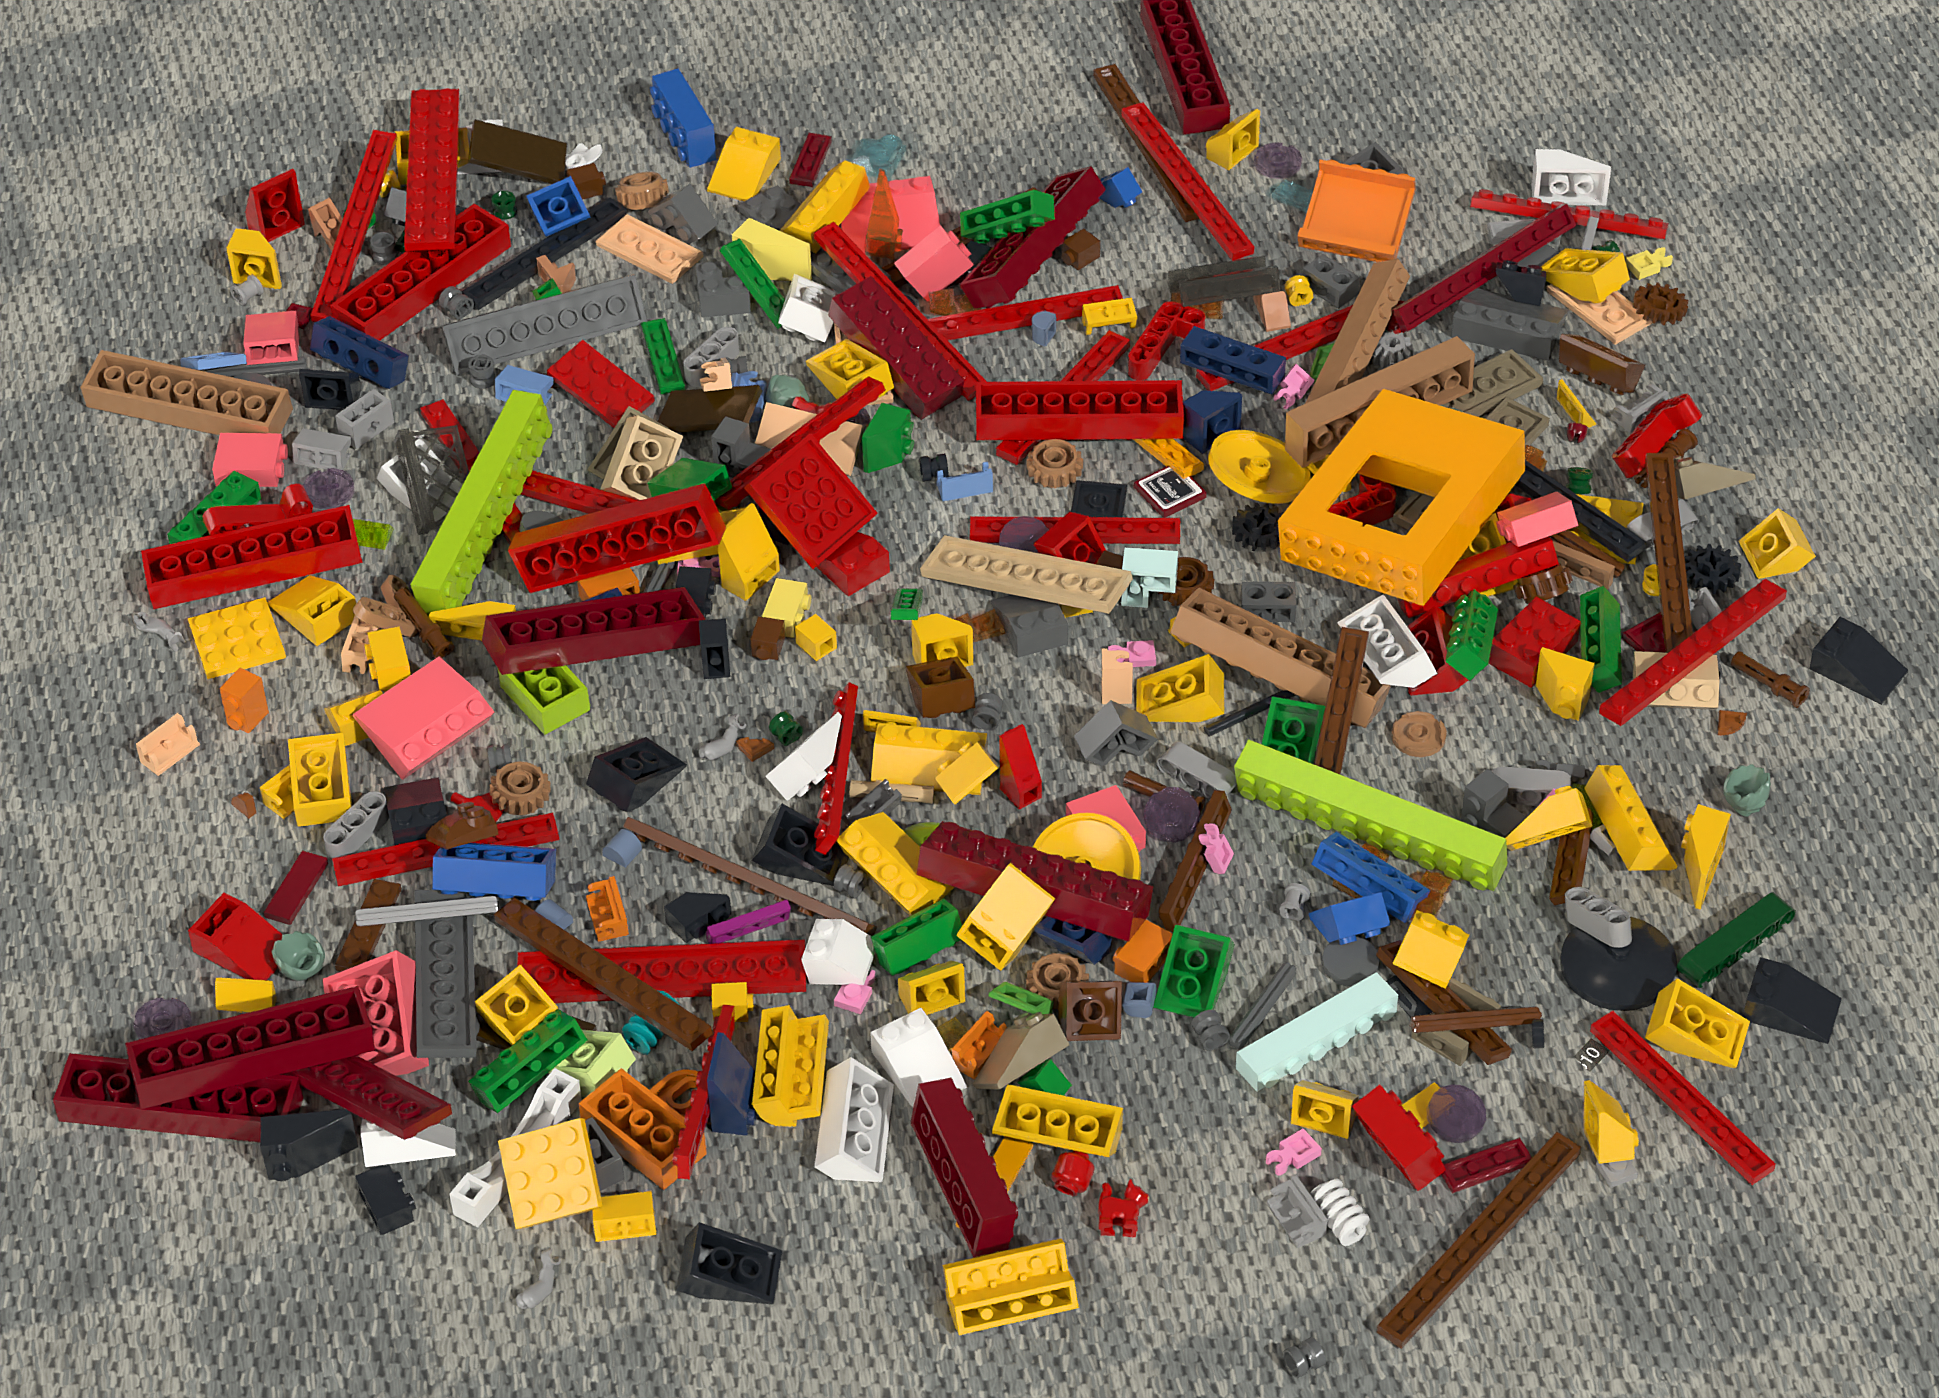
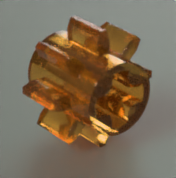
(1534, 456)

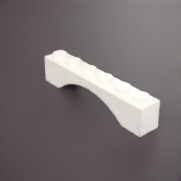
(486, 1186)

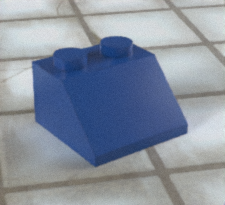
(557, 206)
(1352, 918)

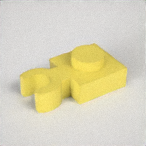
(1648, 264)

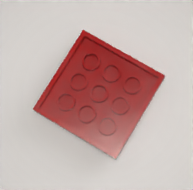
(811, 501)

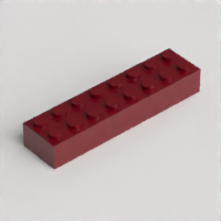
(1185, 65)
(1020, 254)
(592, 630)
(1081, 893)
(250, 1047)
(104, 1094)

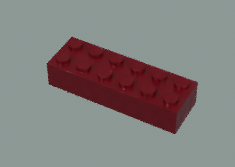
(879, 326)
(963, 1167)

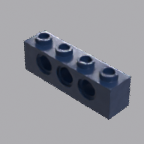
(359, 352)
(1232, 360)

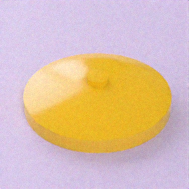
(1257, 466)
(1092, 841)

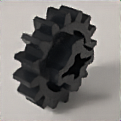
(1257, 526)
(1712, 568)

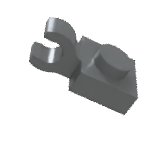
(1573, 770)

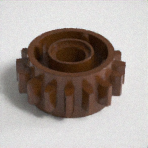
(1190, 576)
(1543, 584)

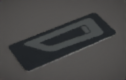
(1407, 999)

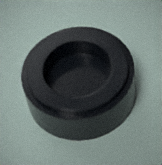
(1538, 1033)

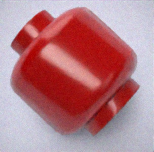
(1072, 1172)

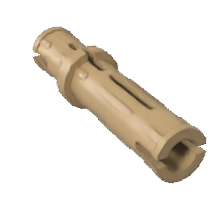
(909, 793)

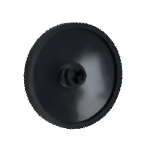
(1621, 976)

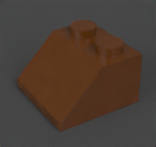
(941, 687)

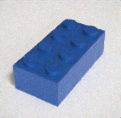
(683, 118)
(495, 870)

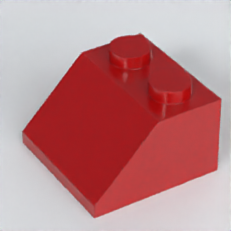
(1072, 539)

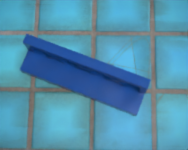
(1369, 877)

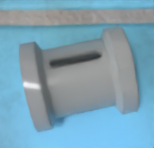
(247, 290)
(1294, 901)

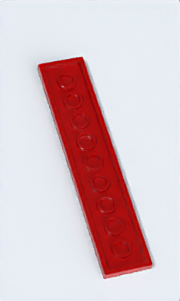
(432, 170)
(682, 969)

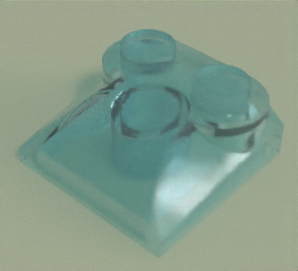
(879, 154)

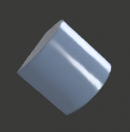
(1043, 327)
(622, 848)
(555, 913)
(1139, 999)

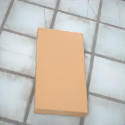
(649, 248)
(1612, 318)
(781, 421)

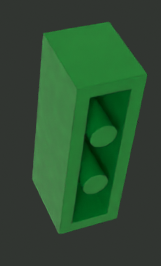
(917, 937)

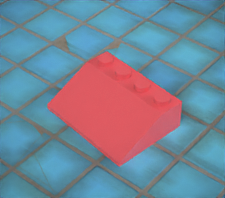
(915, 207)
(423, 716)
(390, 1001)

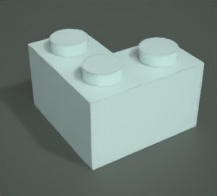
(1150, 572)

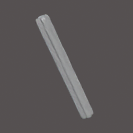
(426, 911)

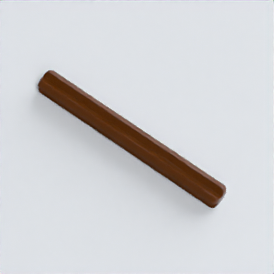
(1474, 1019)

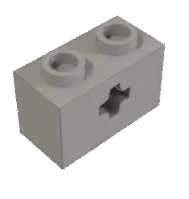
(365, 418)

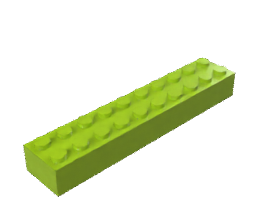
(483, 503)
(1371, 816)

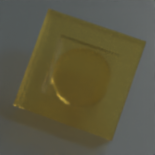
(951, 1032)

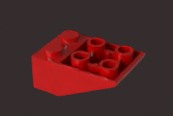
(236, 938)

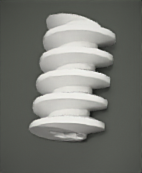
(1340, 1210)

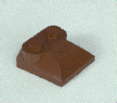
(462, 827)
(1090, 1010)

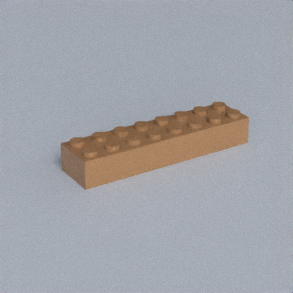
(1431, 376)
(184, 396)
(1270, 652)

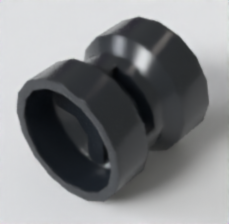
(929, 466)

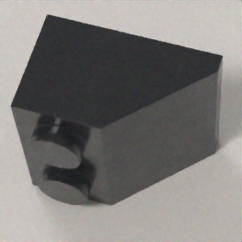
(329, 388)

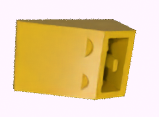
(747, 554)
(316, 608)
(1005, 917)

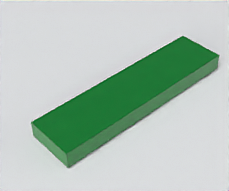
(754, 279)
(663, 356)
(907, 604)

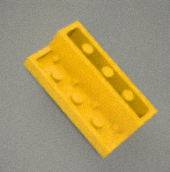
(789, 1066)
(1009, 1286)

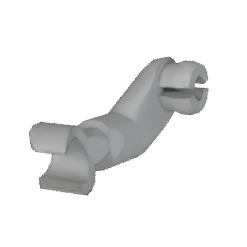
(160, 627)
(725, 744)
(543, 1287)

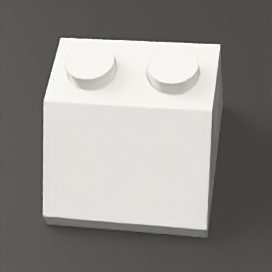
(837, 953)

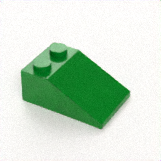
(1294, 728)
(1193, 971)

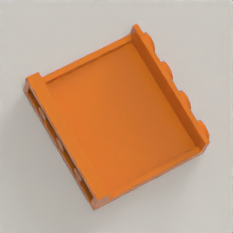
(1357, 211)

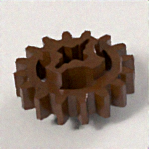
(1660, 303)

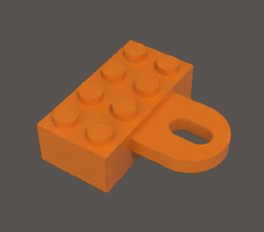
(643, 1121)

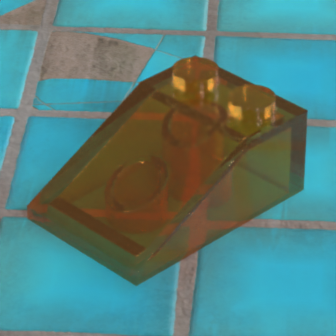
(883, 230)

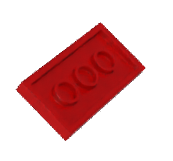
(599, 383)

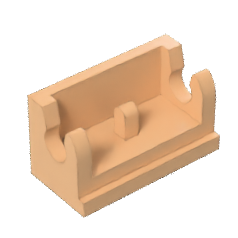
(719, 375)
(353, 649)
(1116, 677)
(167, 744)

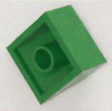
(887, 438)

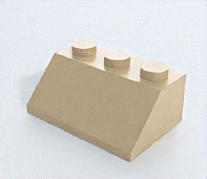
(639, 456)
(1694, 691)

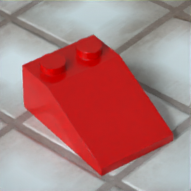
(275, 206)
(856, 563)

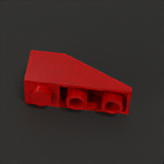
(1018, 768)

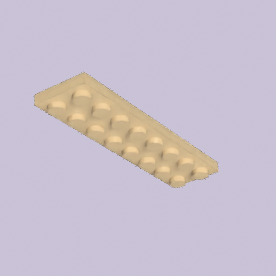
(1026, 574)

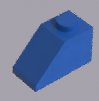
(1120, 188)

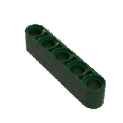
(1735, 938)

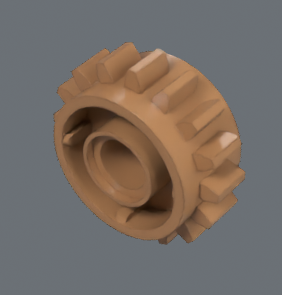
(641, 190)
(1054, 463)
(520, 788)
(1051, 972)

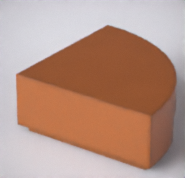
(1730, 721)
(754, 747)
(245, 804)

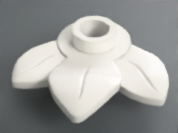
(582, 156)

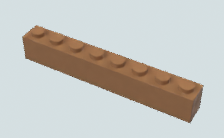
(1362, 328)

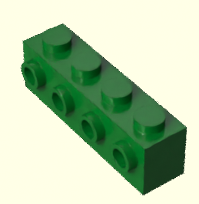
(1007, 216)
(232, 491)
(1471, 634)
(1601, 637)
(527, 1060)

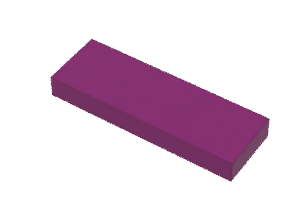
(748, 923)

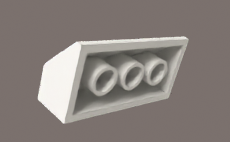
(1391, 647)
(854, 1123)

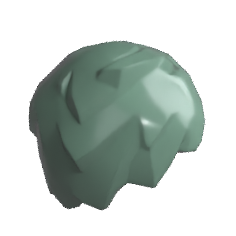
(784, 389)
(1747, 789)
(298, 955)

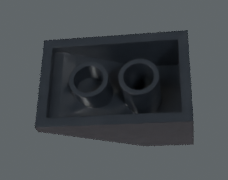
(1857, 661)
(633, 773)
(414, 809)
(790, 846)
(1790, 1002)
(305, 1141)
(728, 1267)

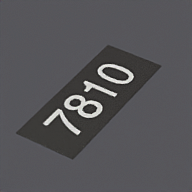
(1591, 1054)

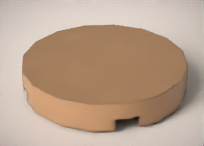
(1419, 741)

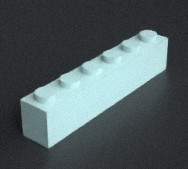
(1317, 1032)

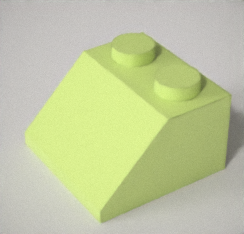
(597, 1060)

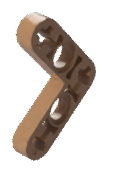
(383, 614)

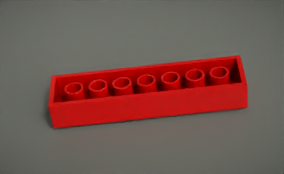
(421, 276)
(1079, 410)
(617, 538)
(251, 557)

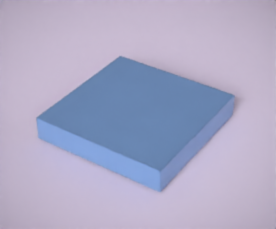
(213, 360)

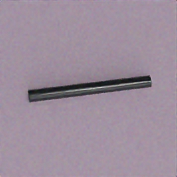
(1245, 713)

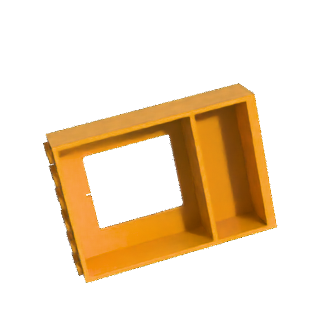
(1419, 447)

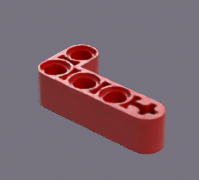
(1167, 323)
(1655, 432)
(1372, 505)
(228, 518)

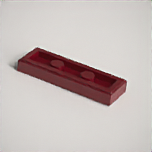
(810, 159)
(296, 887)
(1486, 1165)

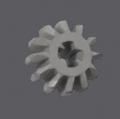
(1392, 349)

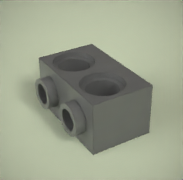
(1331, 281)
(1270, 600)

